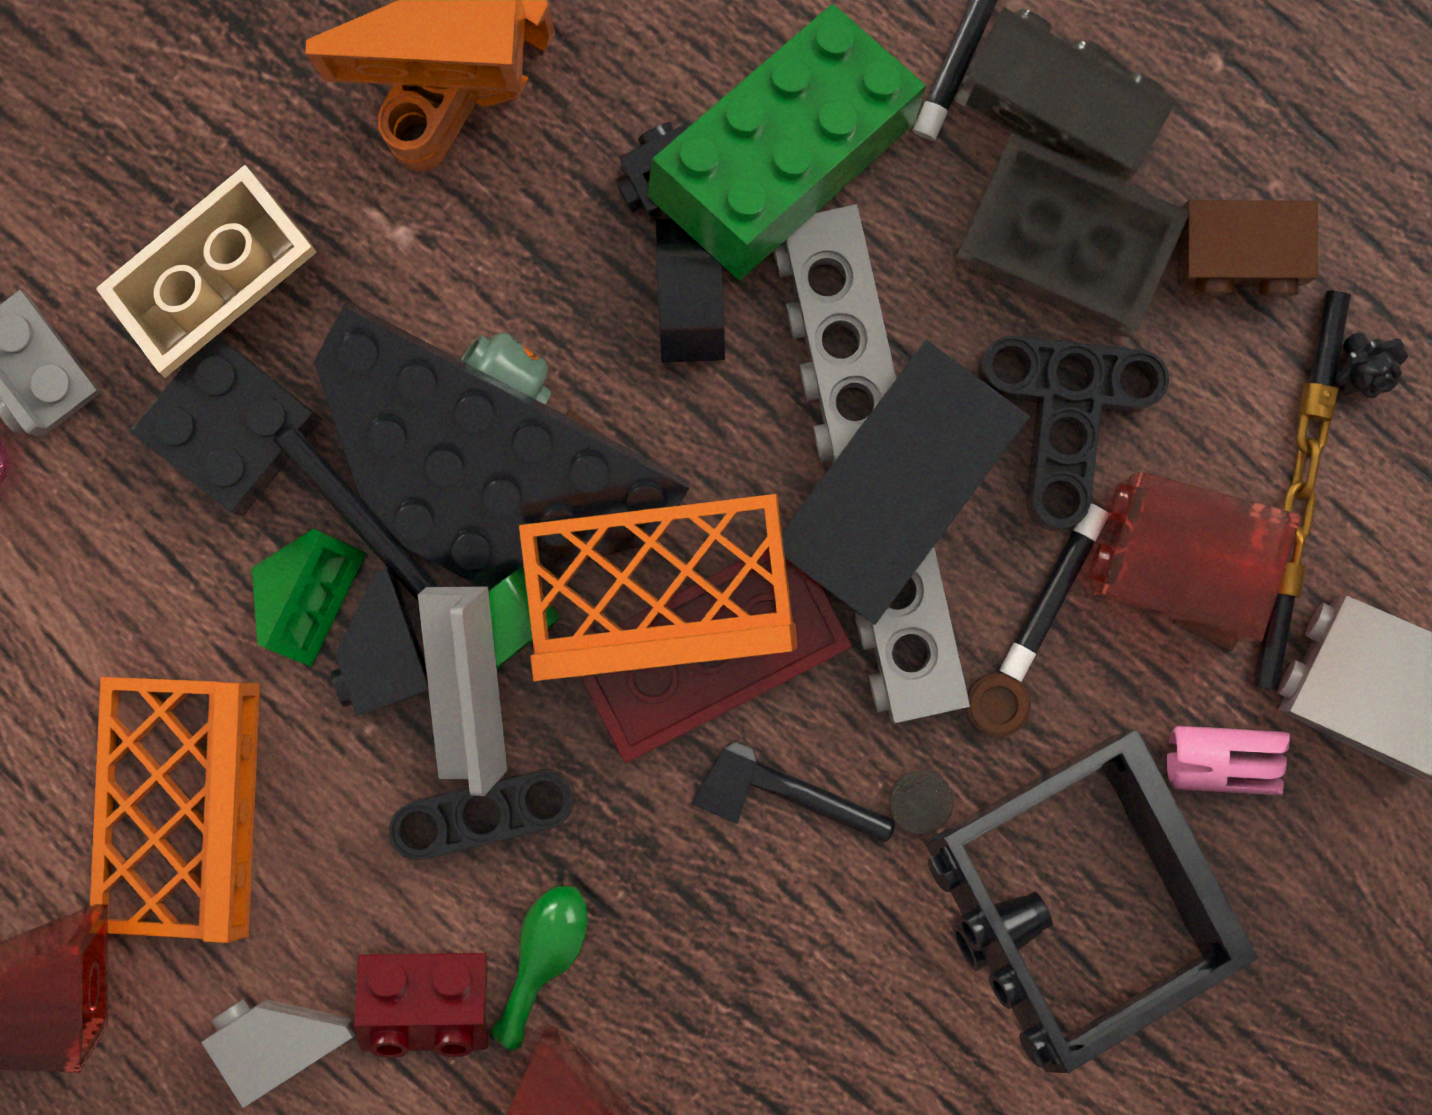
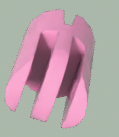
(1228, 760)

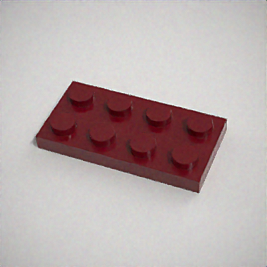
(665, 702)

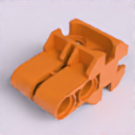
(448, 108)

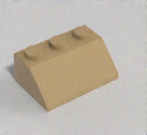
(206, 270)

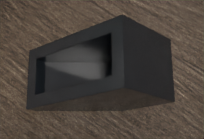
(380, 651)

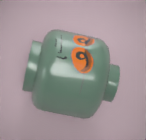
(510, 363)

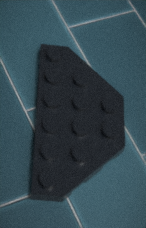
(468, 459)

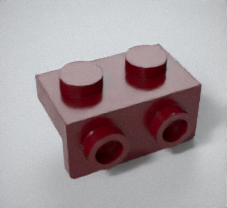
(421, 1003)

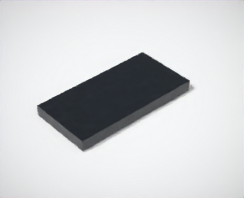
(900, 481)

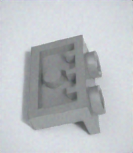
(38, 372)

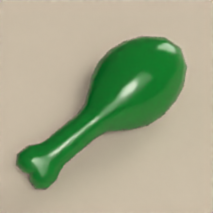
(547, 947)

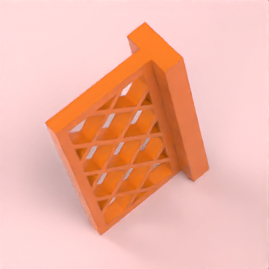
(663, 644)
(226, 798)

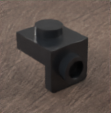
(637, 168)

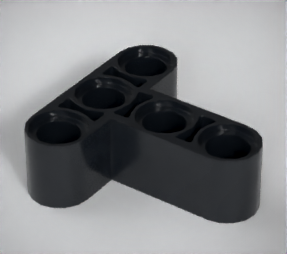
(1080, 408)

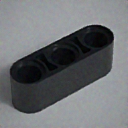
(458, 834)

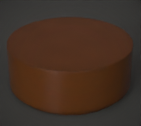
(998, 705)

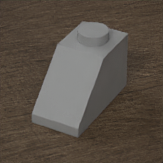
(271, 1044)

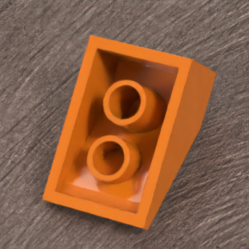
(427, 45)

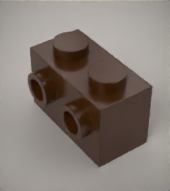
(1248, 245)

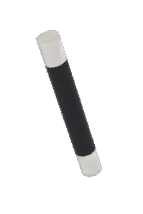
(953, 68)
(1053, 593)

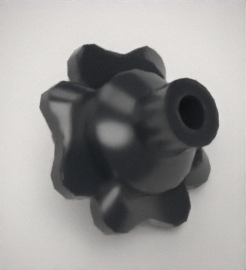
(1371, 365)

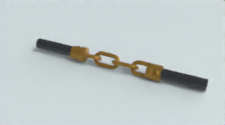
(1316, 404)

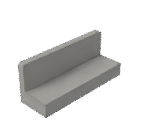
(463, 685)

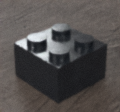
(221, 425)

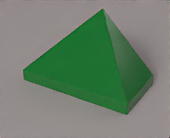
(301, 593)

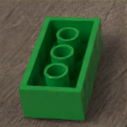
(785, 141)

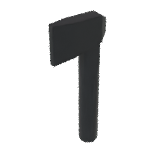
(738, 767)

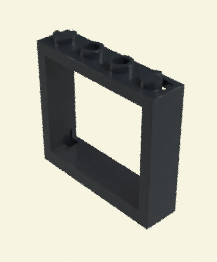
(1179, 864)

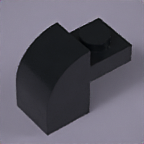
(688, 297)

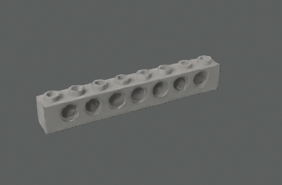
(839, 241)

